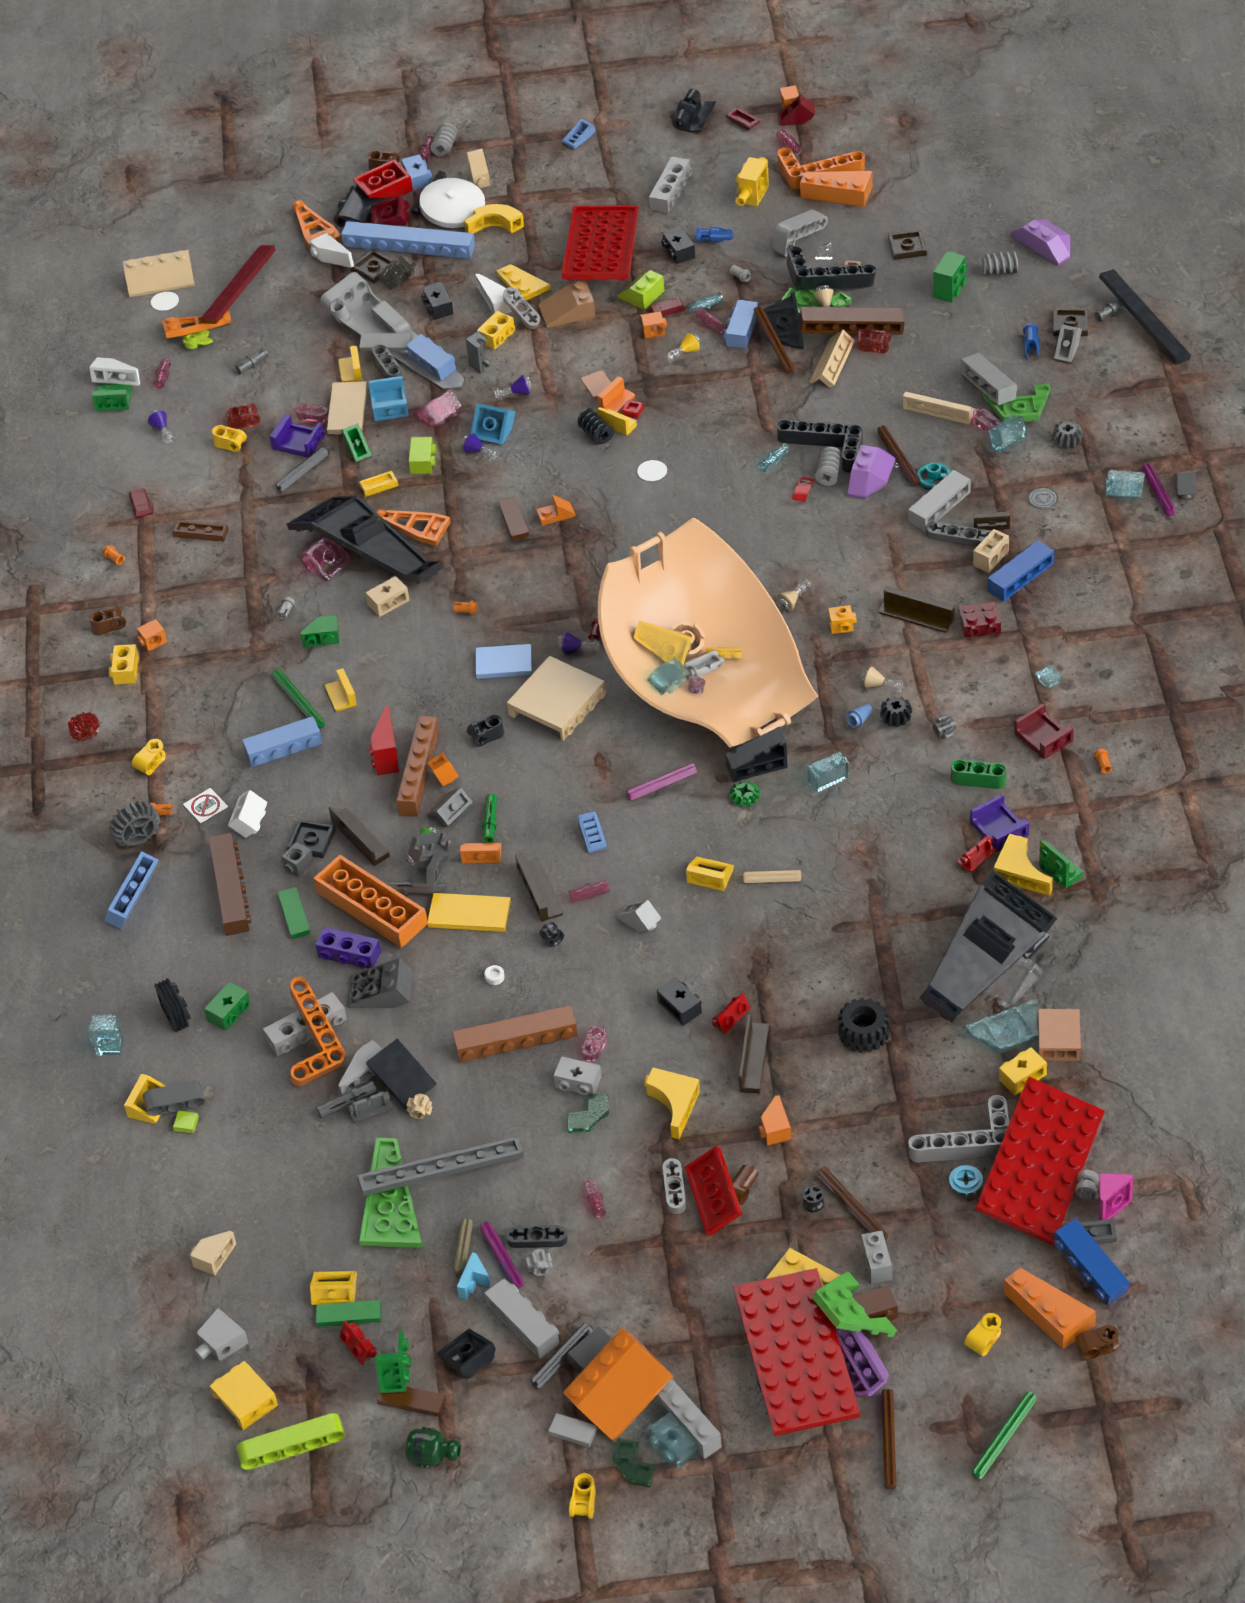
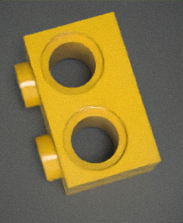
(497, 329)
(124, 664)

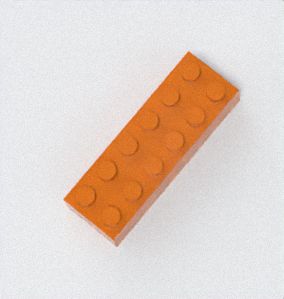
(370, 901)

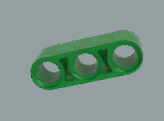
(978, 774)

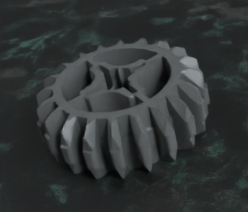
(134, 824)

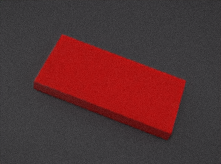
(713, 1190)

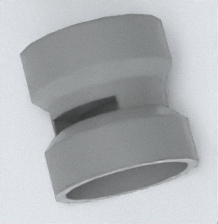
(1087, 1184)

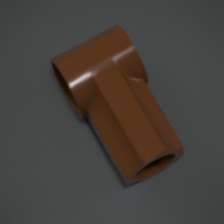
(743, 1181)

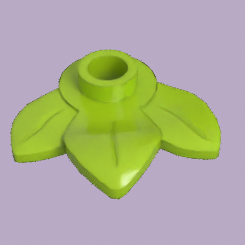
(198, 338)

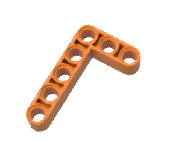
(794, 172)
(317, 1033)

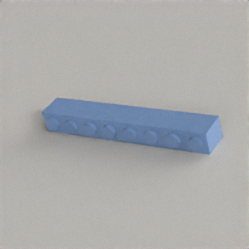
(408, 240)

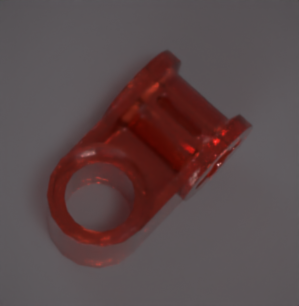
(872, 341)
(241, 416)

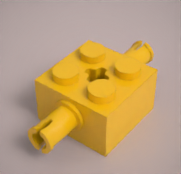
(752, 181)

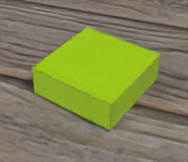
(185, 1122)

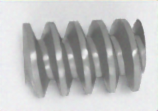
(443, 139)
(1000, 262)
(828, 466)

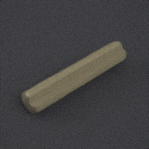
(462, 1246)

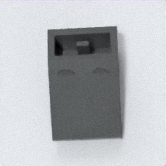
(381, 986)

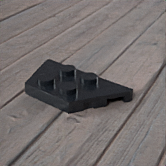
(785, 321)

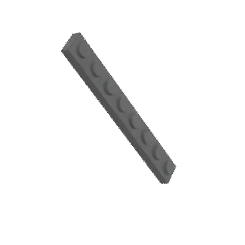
(439, 1166)

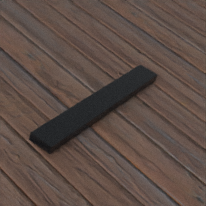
(1145, 316)

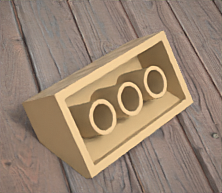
(158, 273)

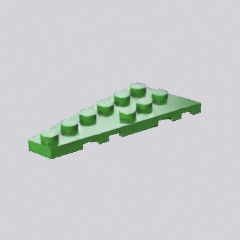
(389, 1214)

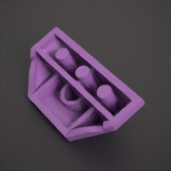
(1045, 239)
(870, 471)
(862, 1362)

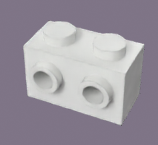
(248, 814)

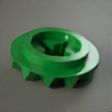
(749, 797)

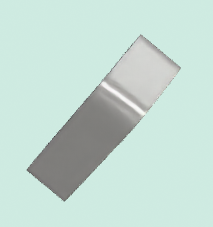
(795, 228)

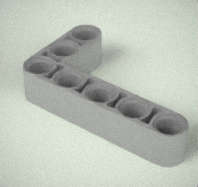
(972, 1143)

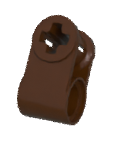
(378, 158)
(105, 620)
(1097, 1343)

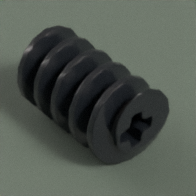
(595, 426)

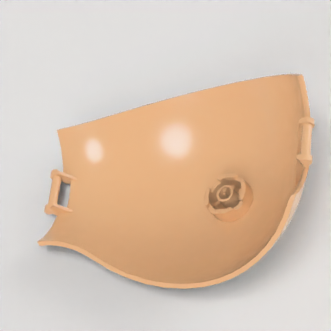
(717, 600)

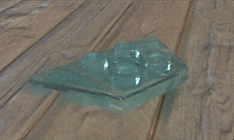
(1008, 1028)

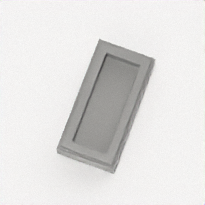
(572, 1430)

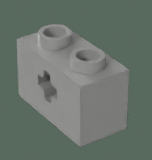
(577, 1076)
(876, 1257)

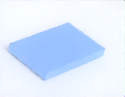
(503, 661)

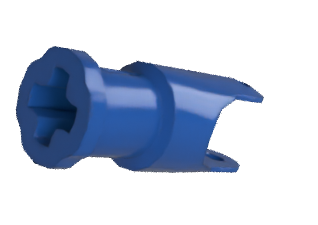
(713, 234)
(1031, 340)

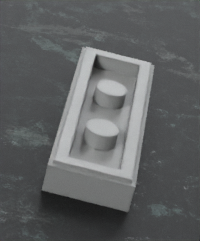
(392, 341)

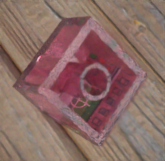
(438, 409)
(324, 558)

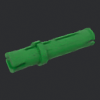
(491, 803)

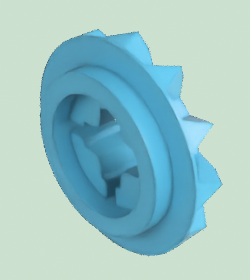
(974, 1177)

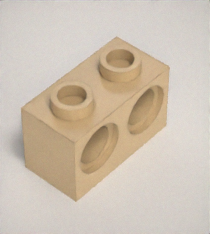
(991, 550)

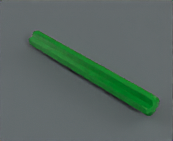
(297, 697)
(1004, 1435)

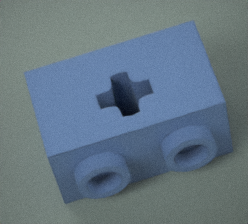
(418, 170)

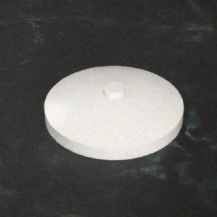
(450, 201)

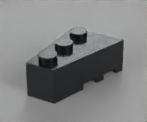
(758, 756)

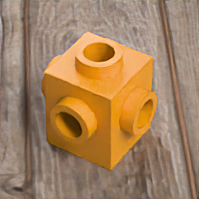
(841, 619)

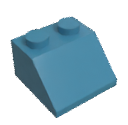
(492, 423)

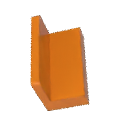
(614, 396)
(480, 853)

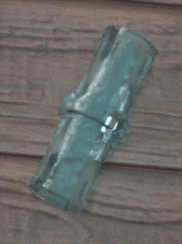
(705, 302)
(774, 457)

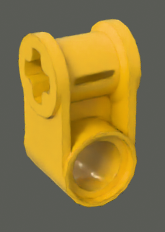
(227, 438)
(149, 757)
(984, 1334)
(583, 1499)

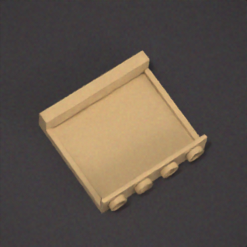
(557, 696)

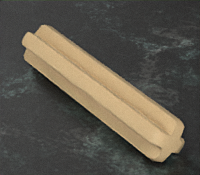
(772, 876)

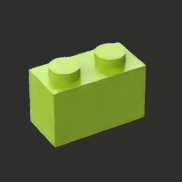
(421, 455)

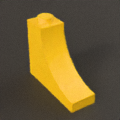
(1018, 870)
(676, 1093)

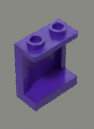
(296, 438)
(997, 822)

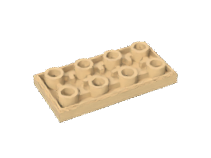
(346, 406)

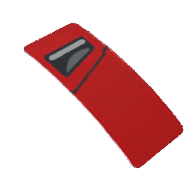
(802, 489)

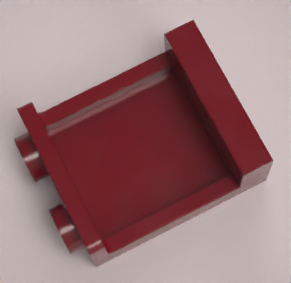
(1042, 732)

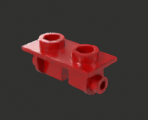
(977, 854)
(733, 1013)
(352, 1336)

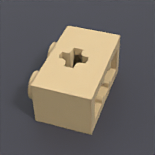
(387, 596)

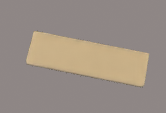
(833, 359)
(937, 407)

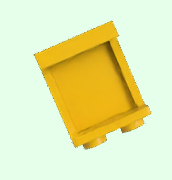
(244, 1394)

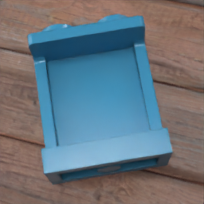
(388, 398)

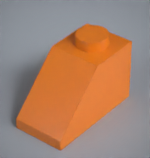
(774, 1123)

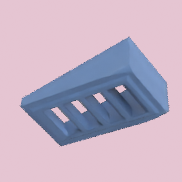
(582, 125)
(588, 821)

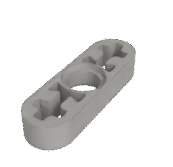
(521, 301)
(670, 1193)

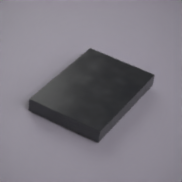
(400, 1072)

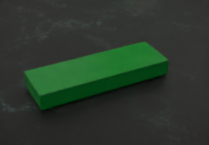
(294, 913)
(351, 1312)

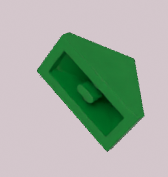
(355, 442)

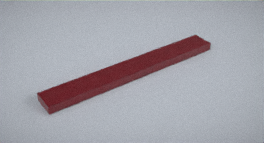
(238, 284)

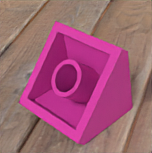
(1114, 1194)

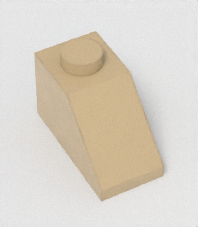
(477, 168)
(212, 1252)

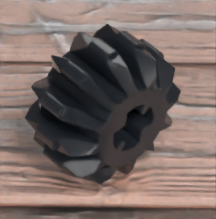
(896, 711)

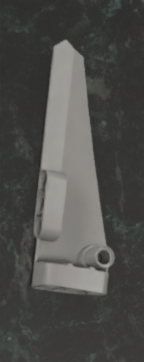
(363, 312)

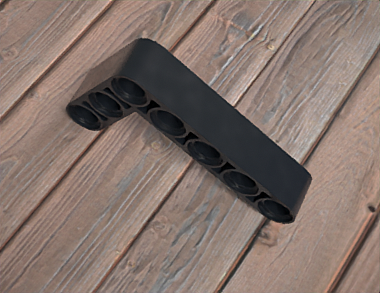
(834, 276)
(823, 434)

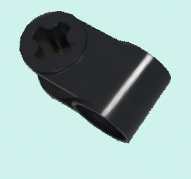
(487, 730)

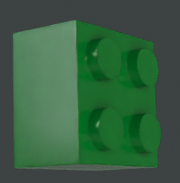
(949, 276)

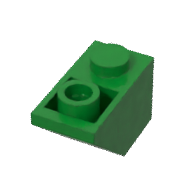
(321, 631)

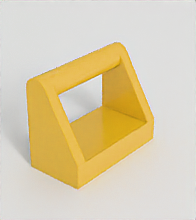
(707, 877)
(135, 1099)
(333, 1291)

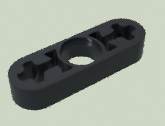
(552, 1230)

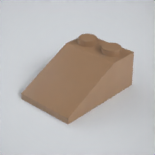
(568, 305)

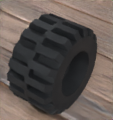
(863, 1037)

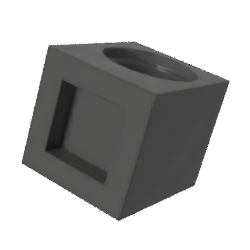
(297, 859)

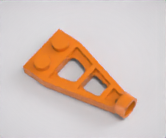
(306, 213)
(173, 328)
(430, 535)

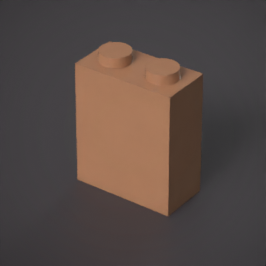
(1059, 1034)

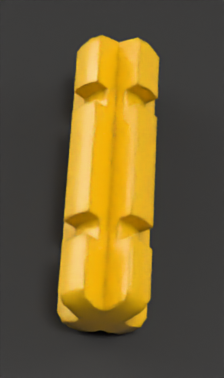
(726, 652)

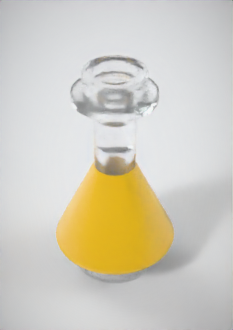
(689, 344)

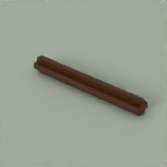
(773, 339)
(899, 456)
(850, 1202)
(888, 1439)

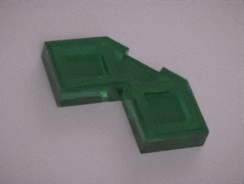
(585, 1120)
(633, 1471)

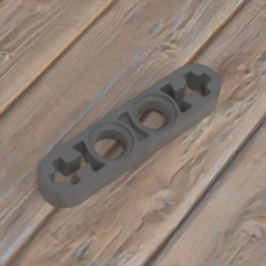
(958, 538)

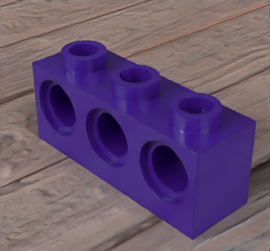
(348, 948)

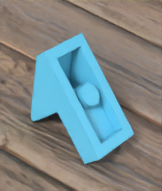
(472, 1275)

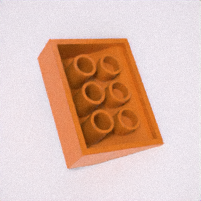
(618, 1384)

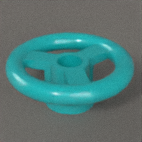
(934, 473)

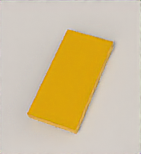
(469, 912)

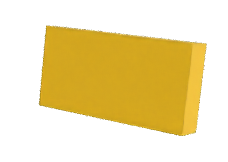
(378, 483)

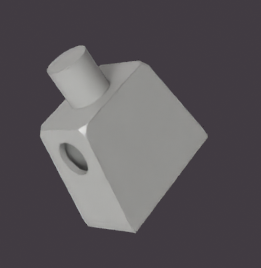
(219, 1337)

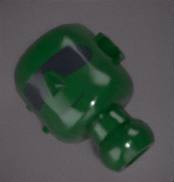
(428, 1447)

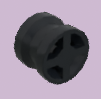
(551, 934)
(815, 1193)

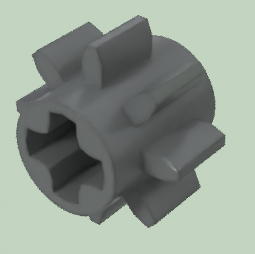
(944, 726)

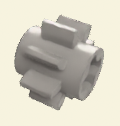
(539, 1262)

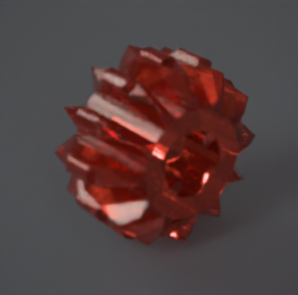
(83, 726)

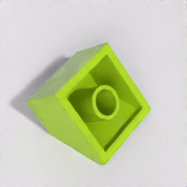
(643, 289)

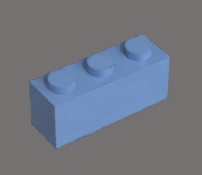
(740, 324)
(431, 357)

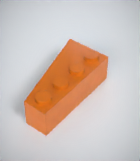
(837, 186)
(1048, 1307)

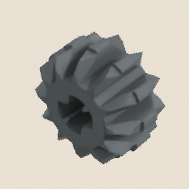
(1067, 434)

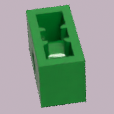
(227, 1006)

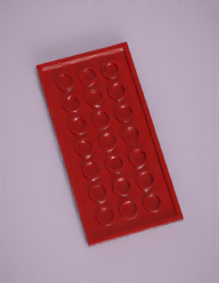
(600, 242)
(1040, 1160)
(795, 1353)

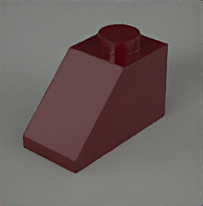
(797, 112)

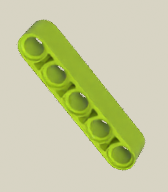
(290, 1441)

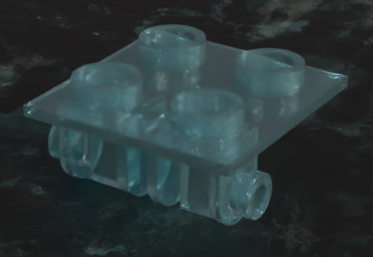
(1125, 484)

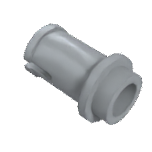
(743, 274)
(286, 605)

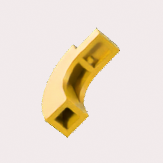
(494, 215)

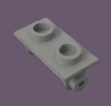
(704, 664)

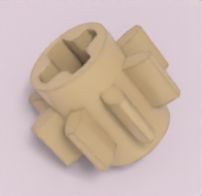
(419, 1106)

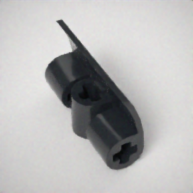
(692, 112)
(354, 206)

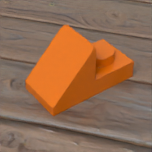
(558, 511)

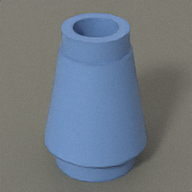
(857, 716)

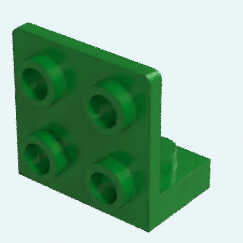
(112, 397)
(1058, 865)
(393, 1369)

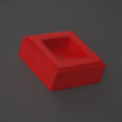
(632, 409)

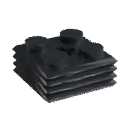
(172, 1004)

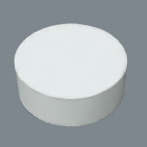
(494, 975)

